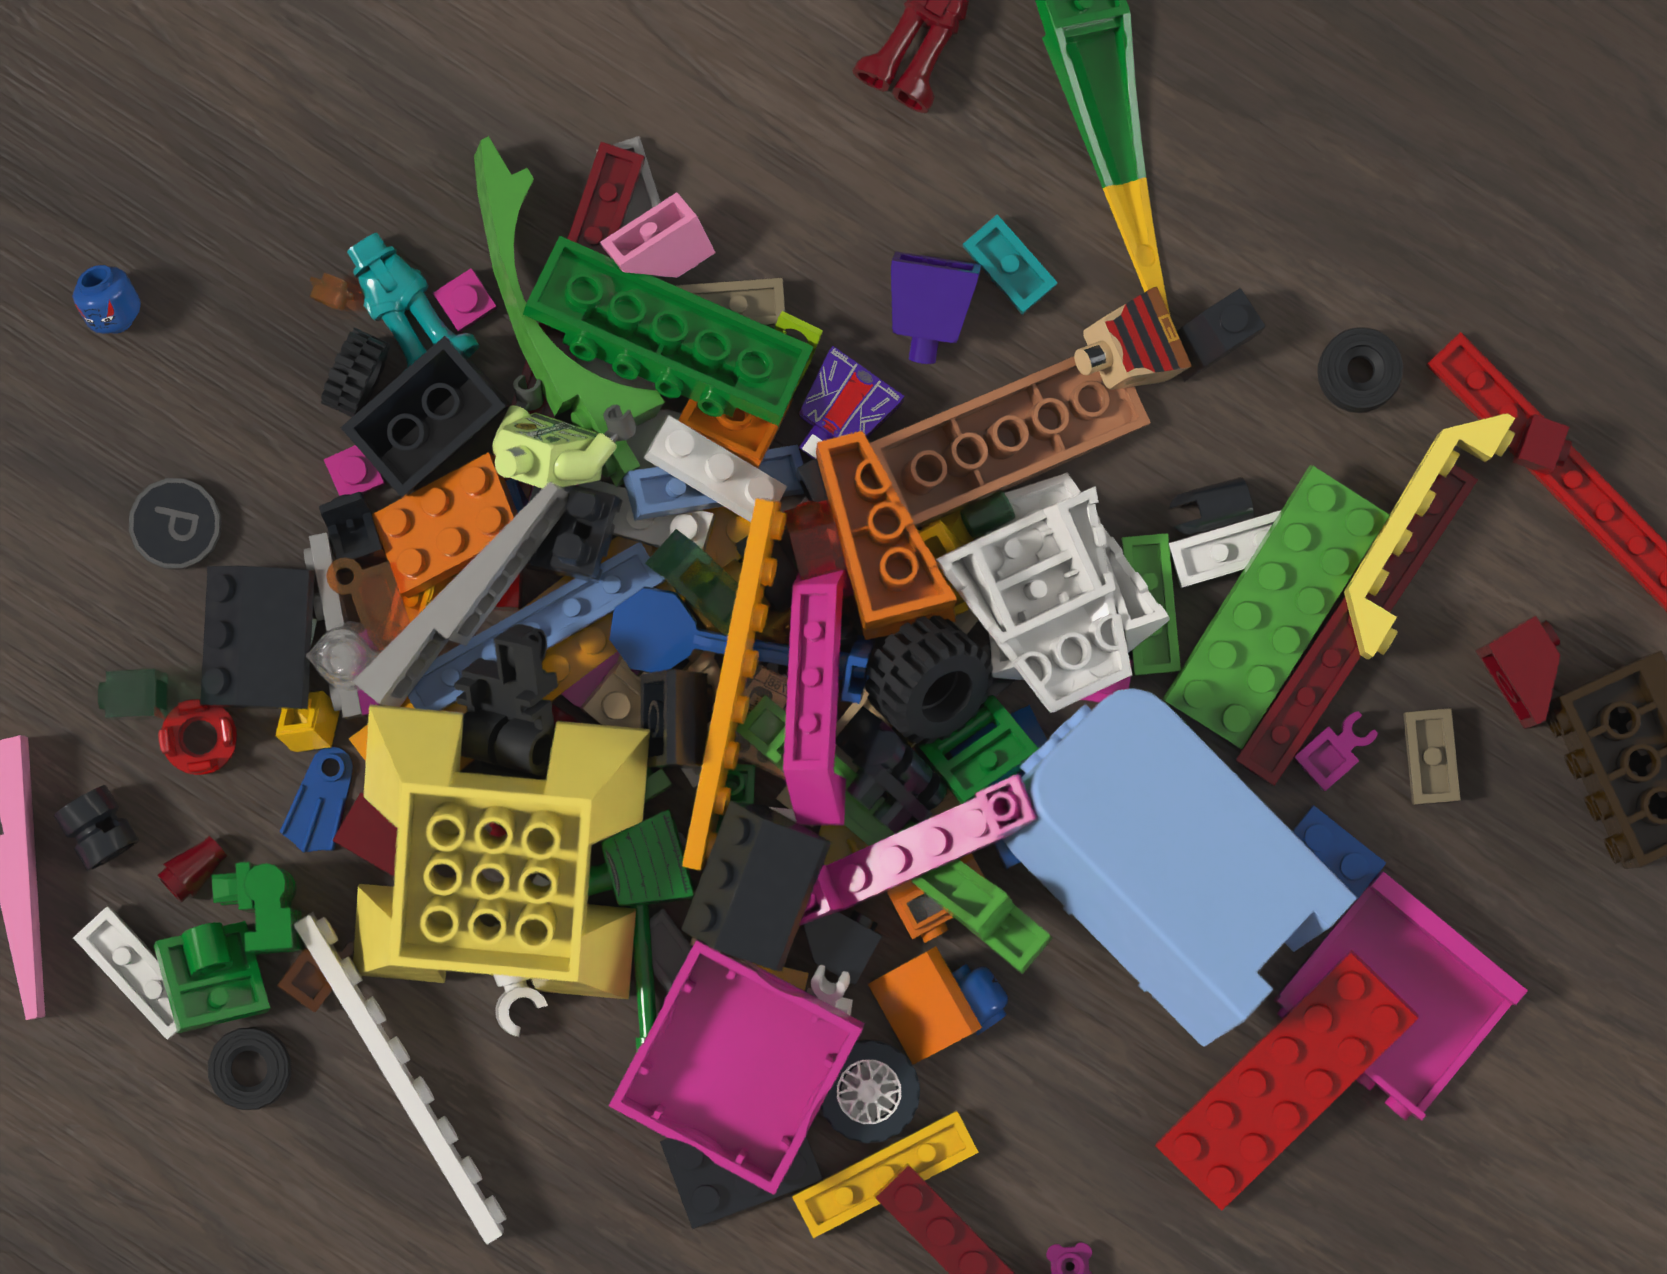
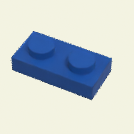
(1339, 850)

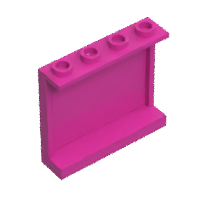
(1433, 971)

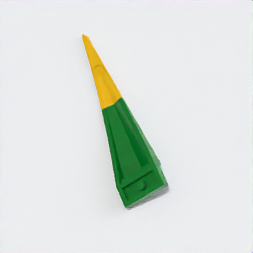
(1096, 70)

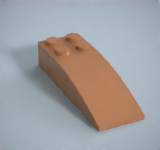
(1005, 439)

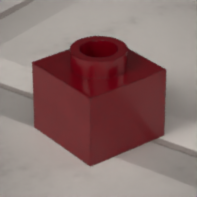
(1543, 445)

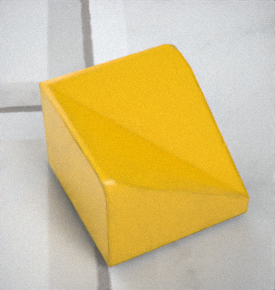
(309, 727)

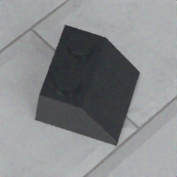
(676, 713)

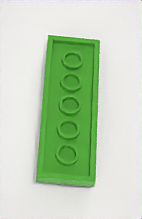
(1276, 606)

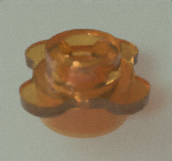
(331, 291)

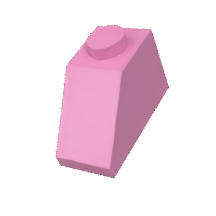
(660, 241)

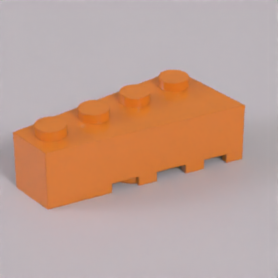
(883, 552)

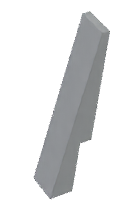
(464, 602)

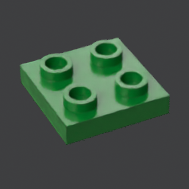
(210, 976)

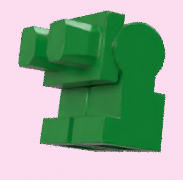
(269, 895)

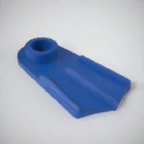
(319, 803)

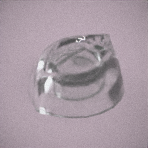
(345, 653)

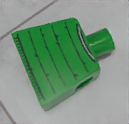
(644, 864)

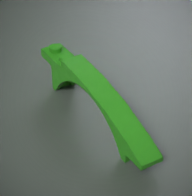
(562, 379)
(953, 887)

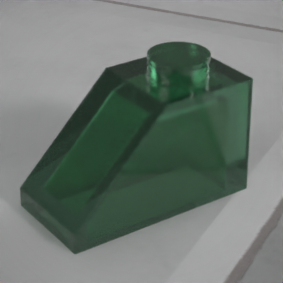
(696, 579)
(134, 695)

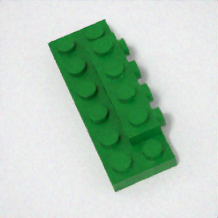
(666, 335)

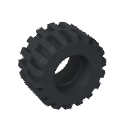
(929, 679)

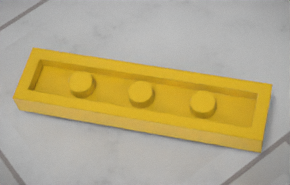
(853, 1188)

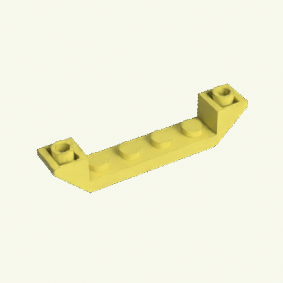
(1369, 620)

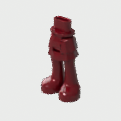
(913, 86)

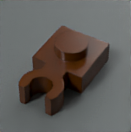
(306, 981)

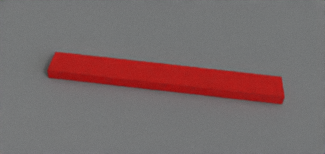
(1575, 484)

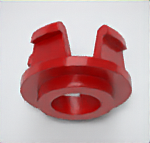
(172, 737)

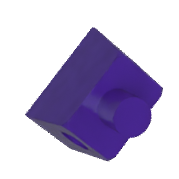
(930, 301)

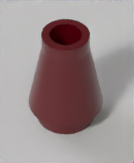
(191, 869)

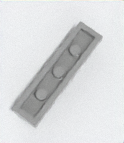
(331, 608)

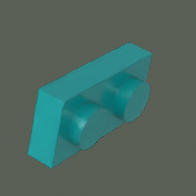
(1009, 264)

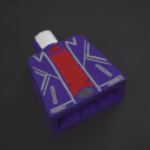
(845, 401)

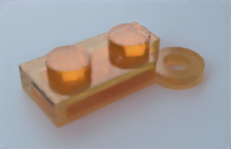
(374, 597)

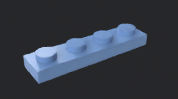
(660, 494)

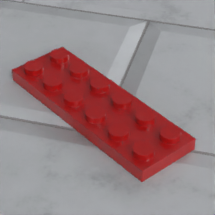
(1287, 1080)

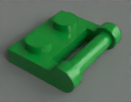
(986, 760)

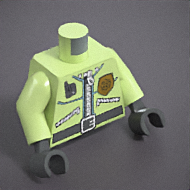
(550, 450)

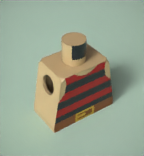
(1134, 345)

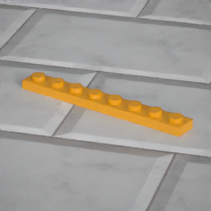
(738, 664)

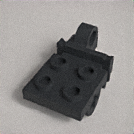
(506, 718)

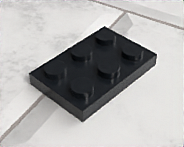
(715, 1192)

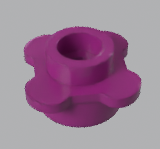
(1061, 1255)

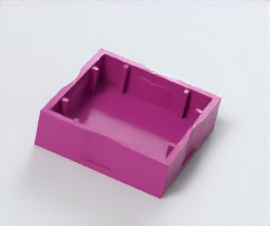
(737, 1065)

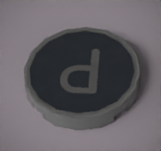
(175, 523)

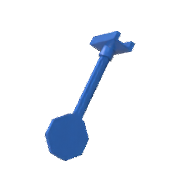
(658, 631)

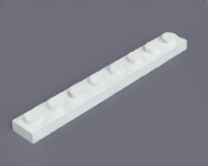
(411, 1092)

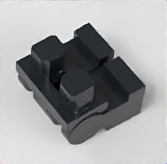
(579, 536)
(891, 769)

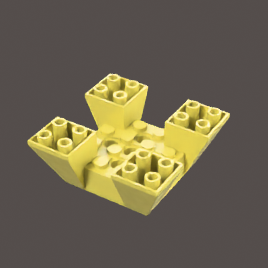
(440, 816)

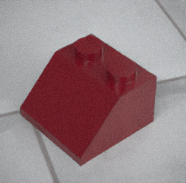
(1524, 668)

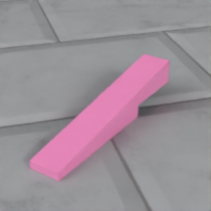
(19, 873)

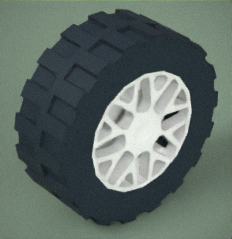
(872, 1093)

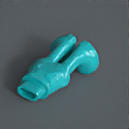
(393, 288)

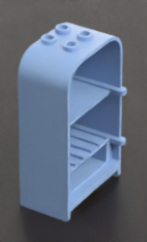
(1170, 859)

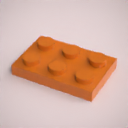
(444, 524)

